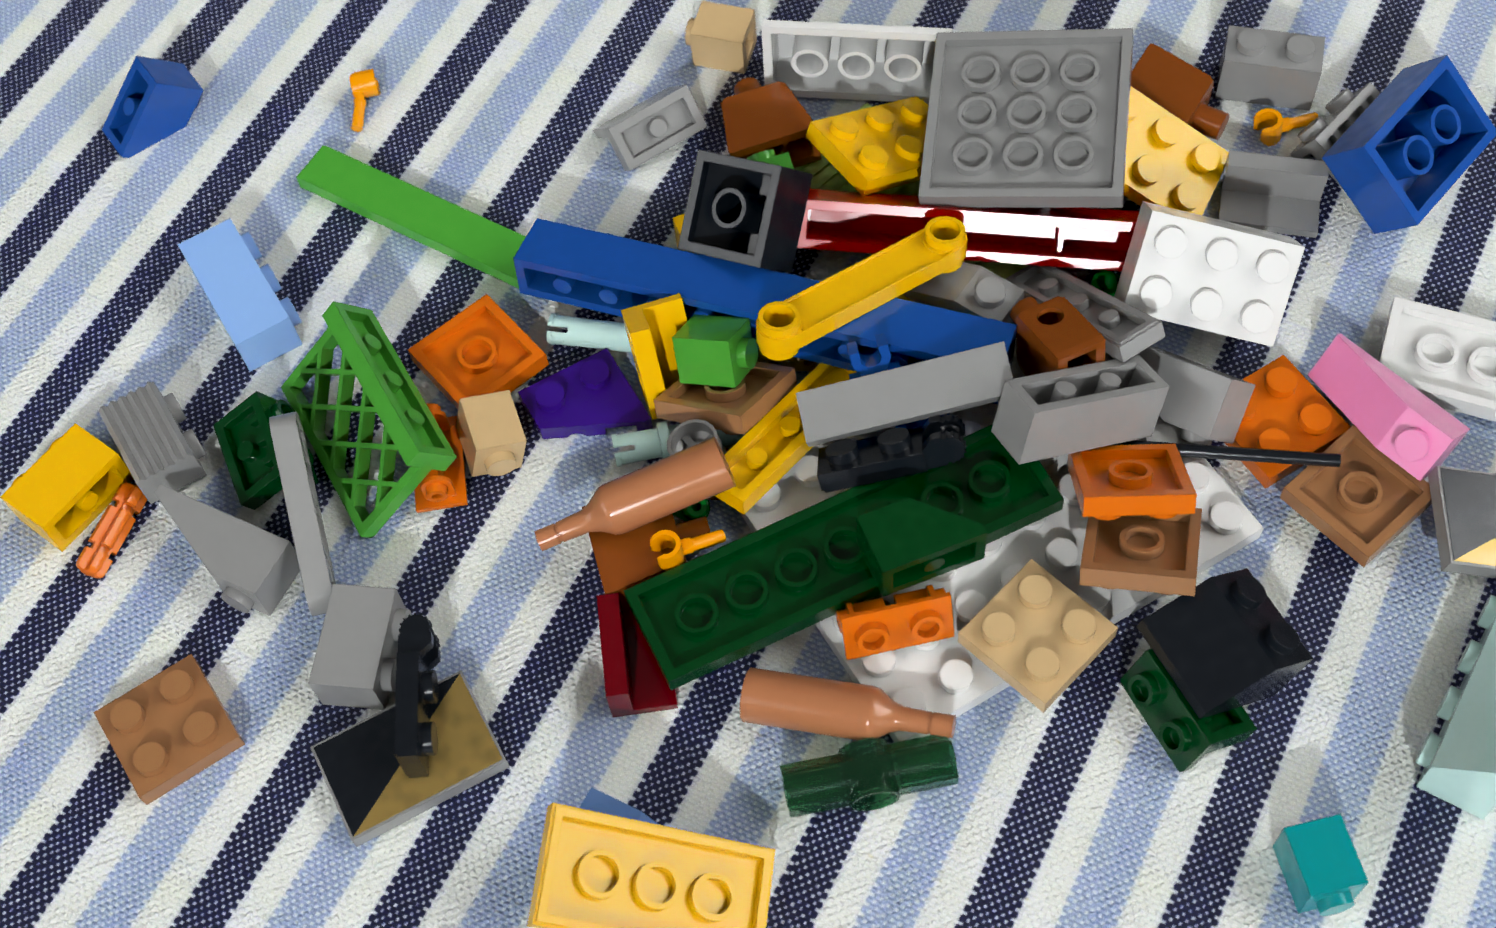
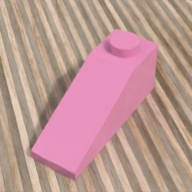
(1387, 408)

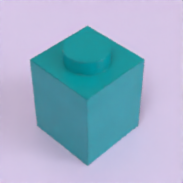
(1320, 865)

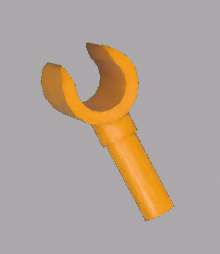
(363, 85)
(1276, 124)
(670, 539)

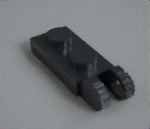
(891, 454)
(415, 691)

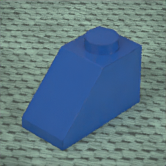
(151, 105)

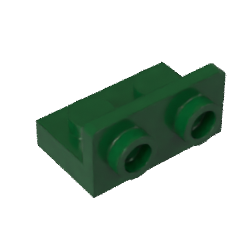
(249, 448)
(1174, 720)

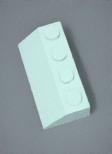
(1463, 756)

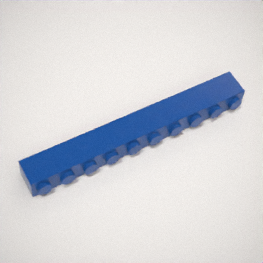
(619, 273)

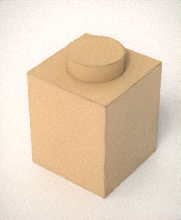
(722, 37)
(491, 433)

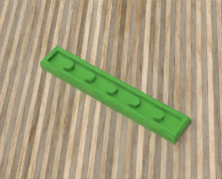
(413, 213)

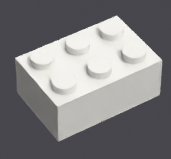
(1209, 273)

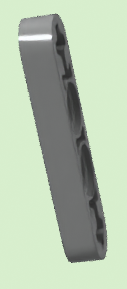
(303, 510)

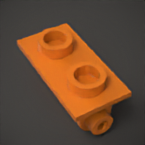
(446, 487)
(912, 620)

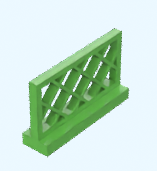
(385, 392)

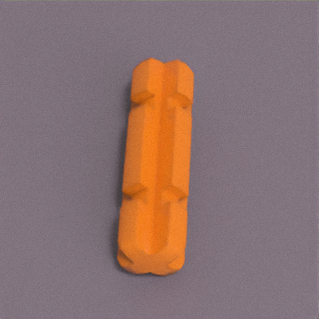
(111, 531)

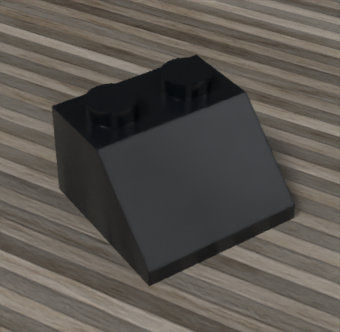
(745, 211)
(1225, 644)

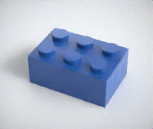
(1410, 145)

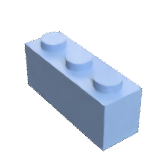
(243, 293)

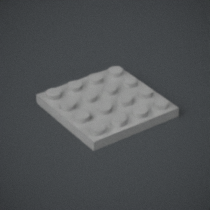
(1028, 119)

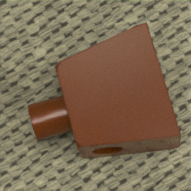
(1179, 90)
(767, 119)
(1054, 336)
(628, 557)

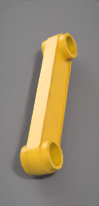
(866, 285)

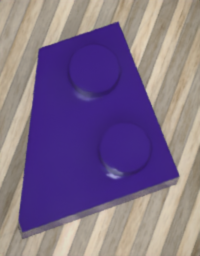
(584, 400)

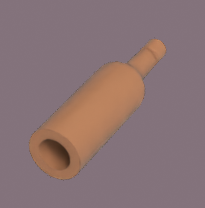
(647, 494)
(832, 707)

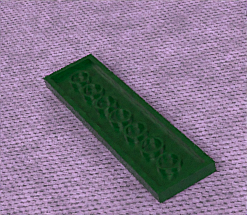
(812, 562)

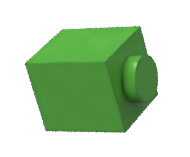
(715, 350)

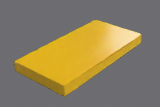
(645, 875)

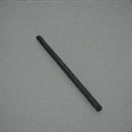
(1251, 454)

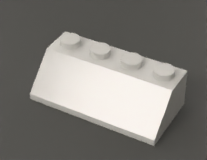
(849, 59)

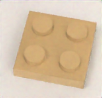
(1037, 635)

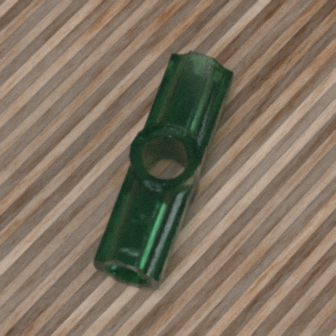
(868, 774)

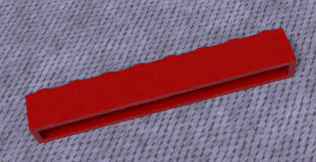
(1001, 235)

